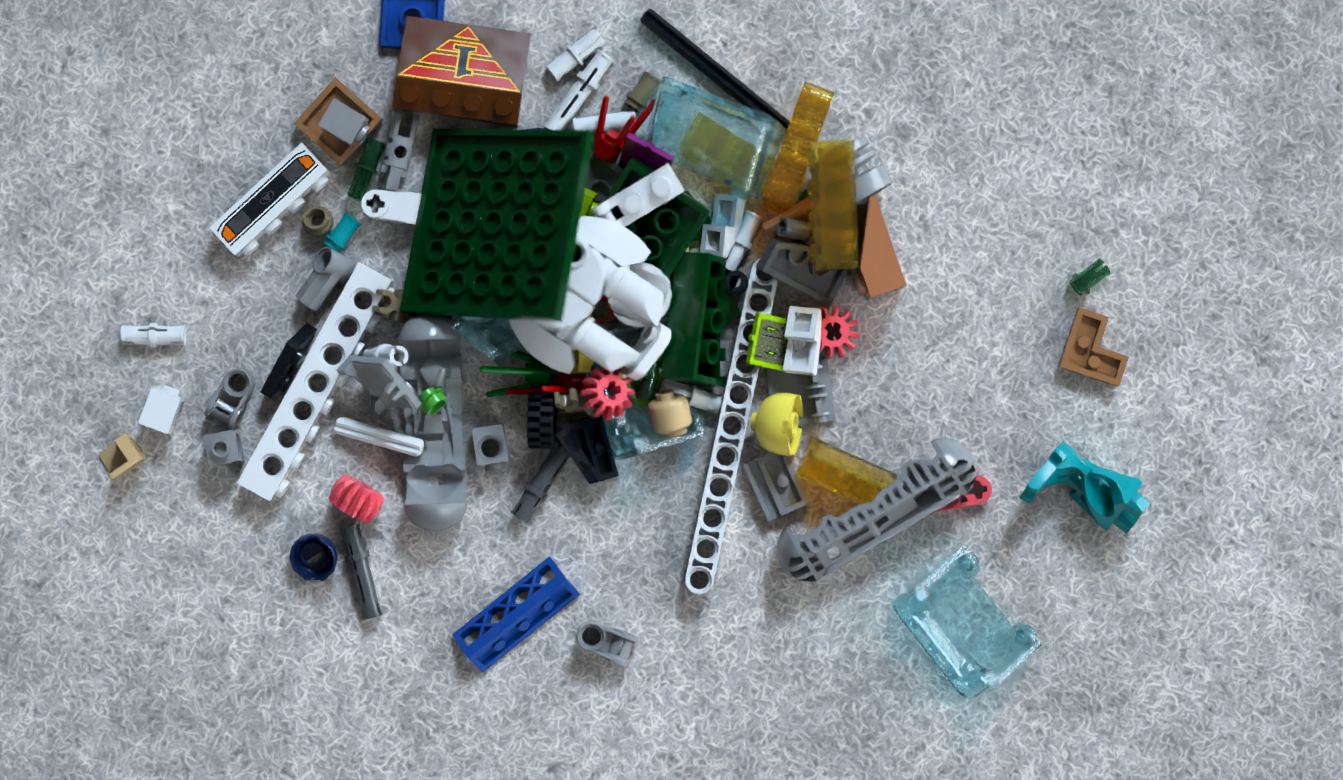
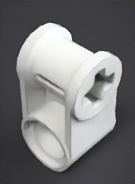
(398, 208)

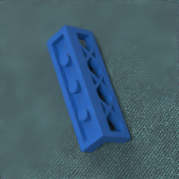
(518, 619)

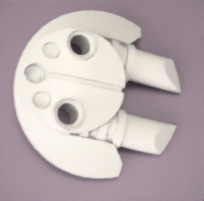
(599, 272)

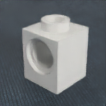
(162, 409)

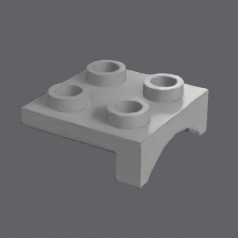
(380, 382)

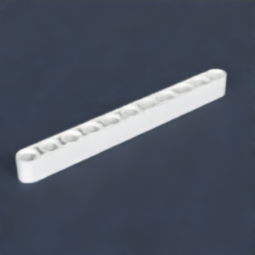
(722, 439)

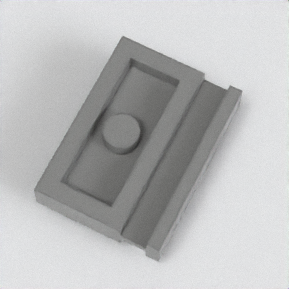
(776, 485)

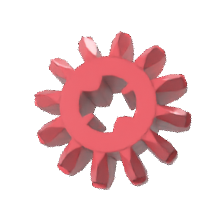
(843, 331)
(596, 398)
(356, 498)

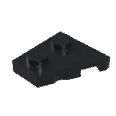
(288, 359)
(589, 448)

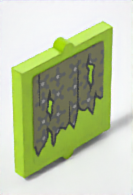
(767, 342)

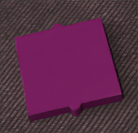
(644, 152)

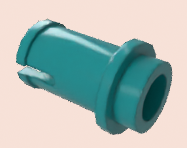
(342, 233)

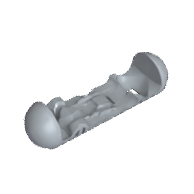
(434, 363)
(915, 495)

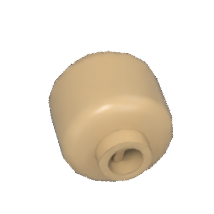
(669, 414)

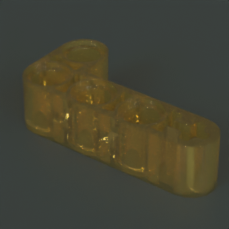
(802, 129)

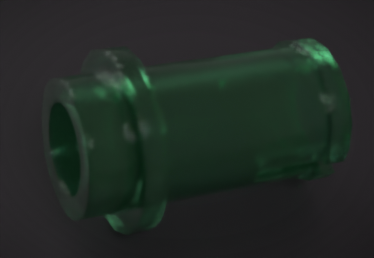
(1089, 277)
(647, 384)

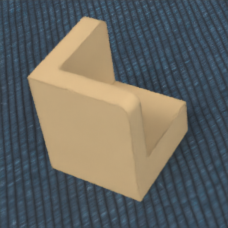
(122, 456)

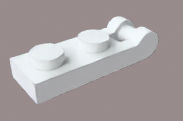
(641, 196)

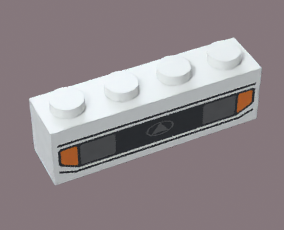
(270, 200)

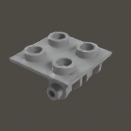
(814, 391)

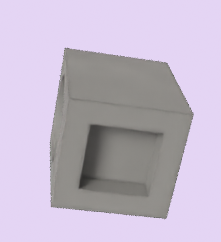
(345, 123)
(481, 435)
(223, 447)

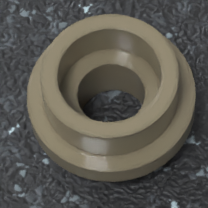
(315, 213)

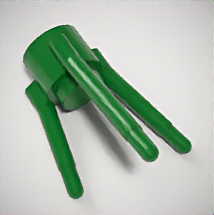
(534, 372)

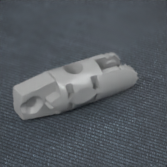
(391, 165)

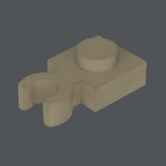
(392, 305)
(571, 406)

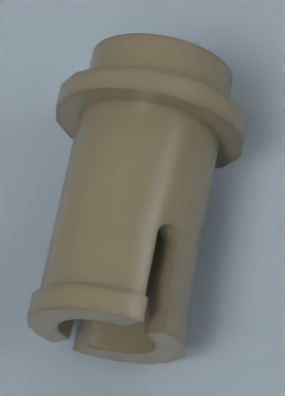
(642, 92)

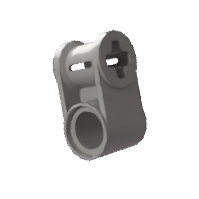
(230, 399)
(609, 642)

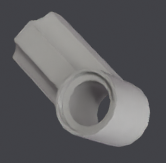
(329, 271)

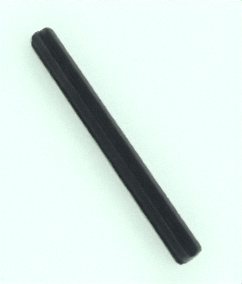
(708, 66)

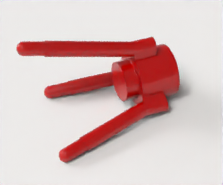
(611, 143)
(563, 384)

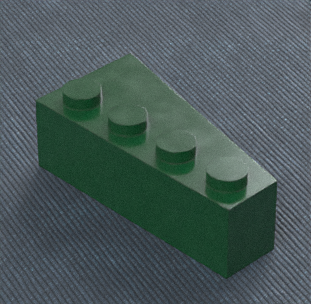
(696, 321)

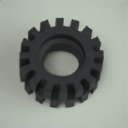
(541, 420)

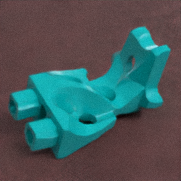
(1099, 491)

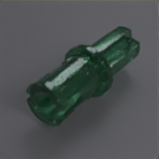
(366, 168)

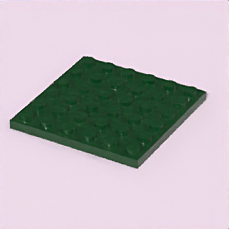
(497, 223)

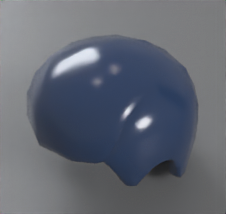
(308, 547)

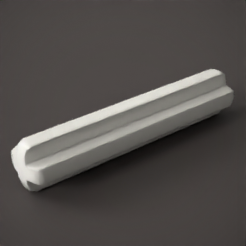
(379, 436)

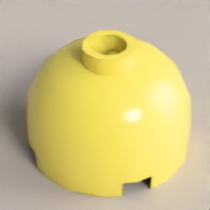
(778, 423)

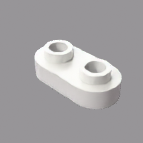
(650, 346)

